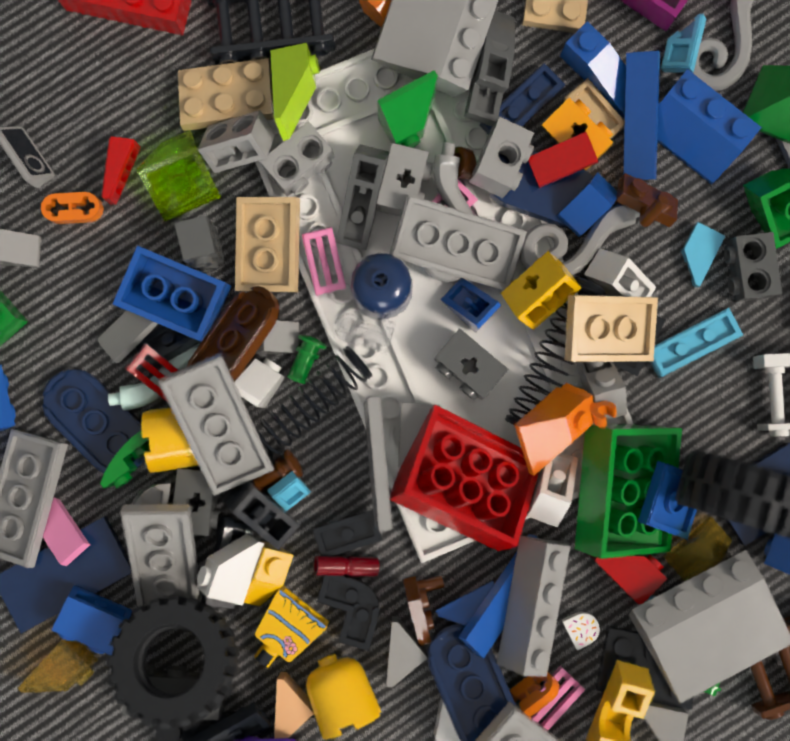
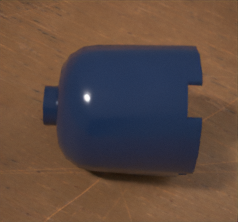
(383, 300)

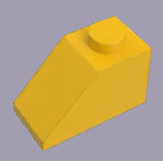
(269, 574)

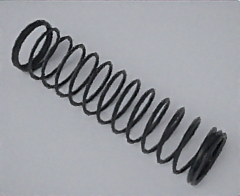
(589, 289)
(361, 367)

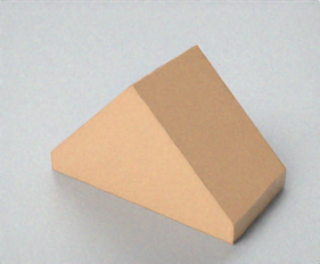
(292, 706)

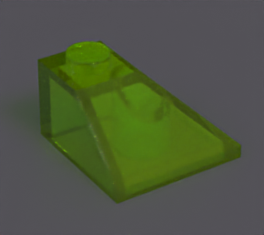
(178, 176)

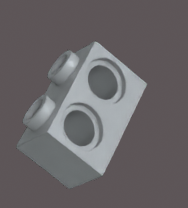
(237, 141)
(292, 154)

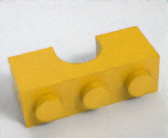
(624, 698)

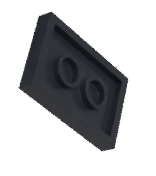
(630, 648)

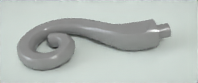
(742, 32)
(446, 181)
(611, 221)

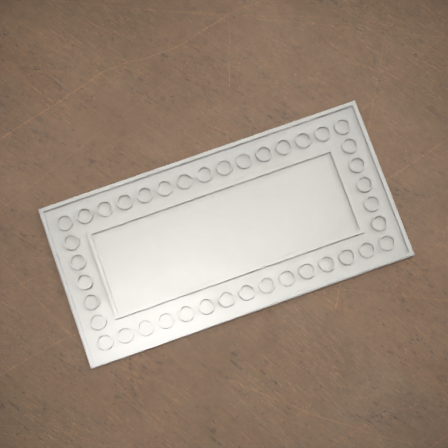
(346, 116)

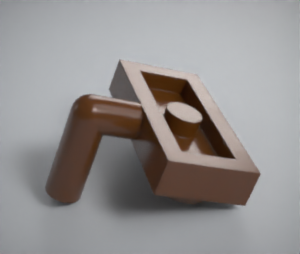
(648, 201)
(417, 601)

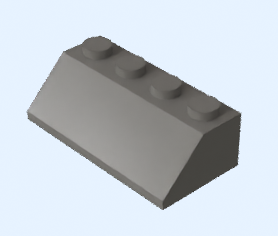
(533, 605)

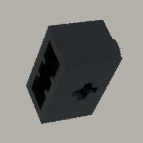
(261, 513)

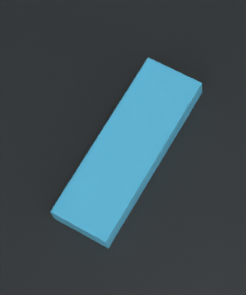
(695, 342)

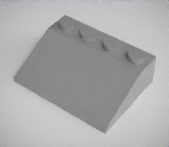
(436, 37)
(711, 626)

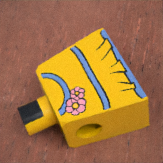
(287, 628)

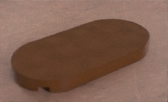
(240, 330)

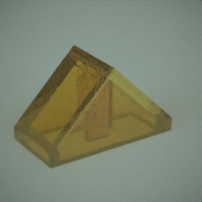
(700, 551)

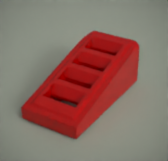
(119, 163)

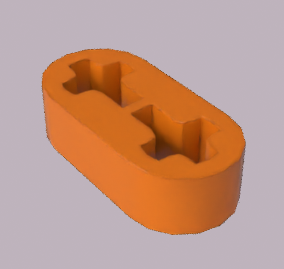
(72, 201)
(530, 695)

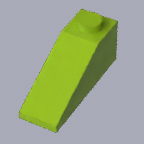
(292, 85)

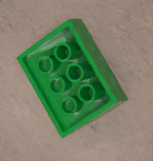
(614, 486)

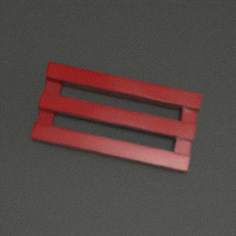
(139, 359)

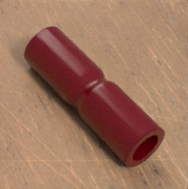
(341, 566)

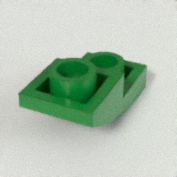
(122, 466)

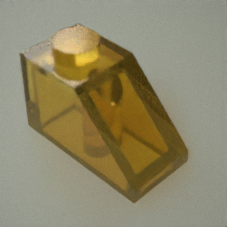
(61, 669)

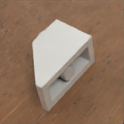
(618, 275)
(259, 382)
(554, 490)
(230, 570)

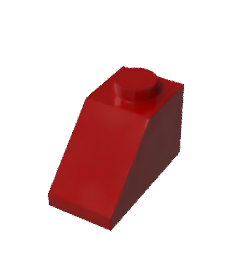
(634, 574)

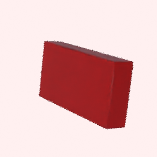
(563, 159)

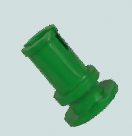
(305, 358)

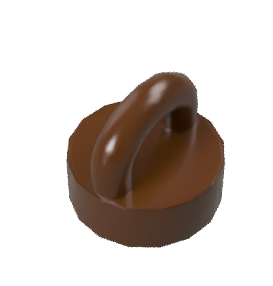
(467, 162)

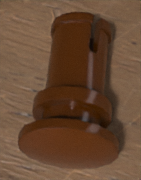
(281, 468)

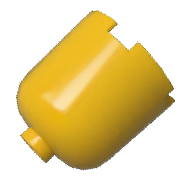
(166, 440)
(341, 695)

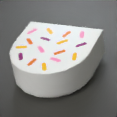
(581, 628)

